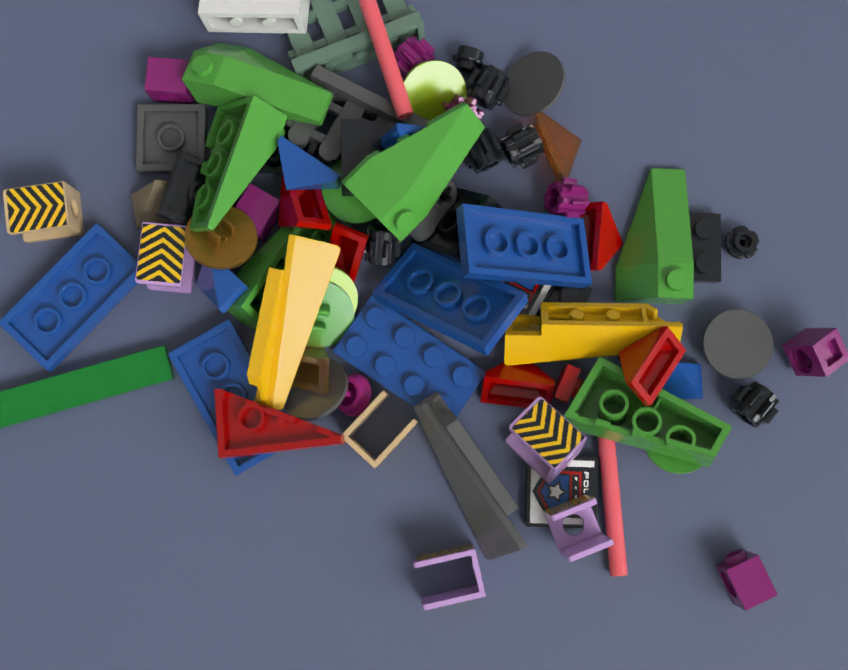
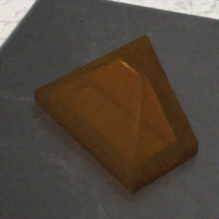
(559, 145)
(313, 371)

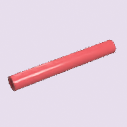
(386, 59)
(612, 506)

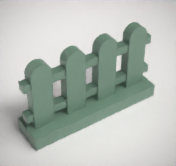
(351, 47)

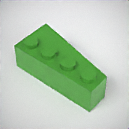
(667, 427)

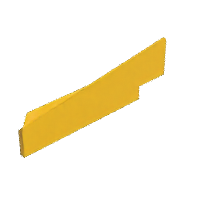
(287, 317)
(580, 331)

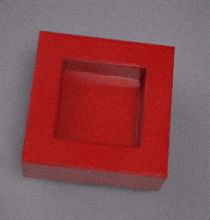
(567, 384)

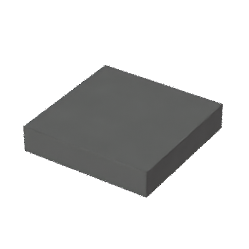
(166, 131)

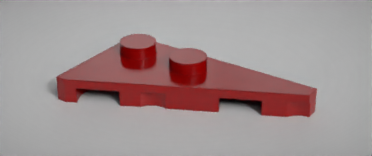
(255, 429)

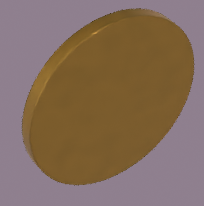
(225, 246)

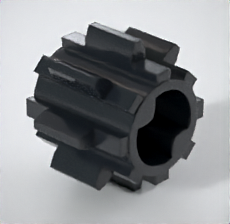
(488, 86)
(522, 145)
(484, 152)
(381, 245)
(755, 404)

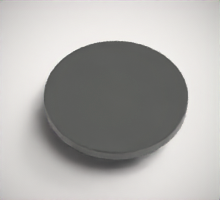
(535, 83)
(737, 344)
(314, 405)

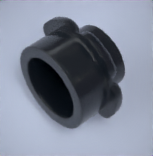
(468, 59)
(733, 246)

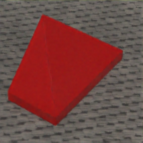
(303, 209)
(601, 235)
(352, 247)
(651, 362)
(516, 385)

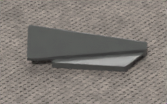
(471, 478)

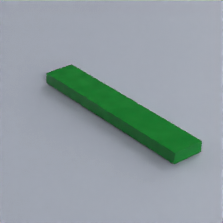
(85, 386)

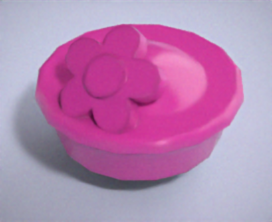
(357, 396)

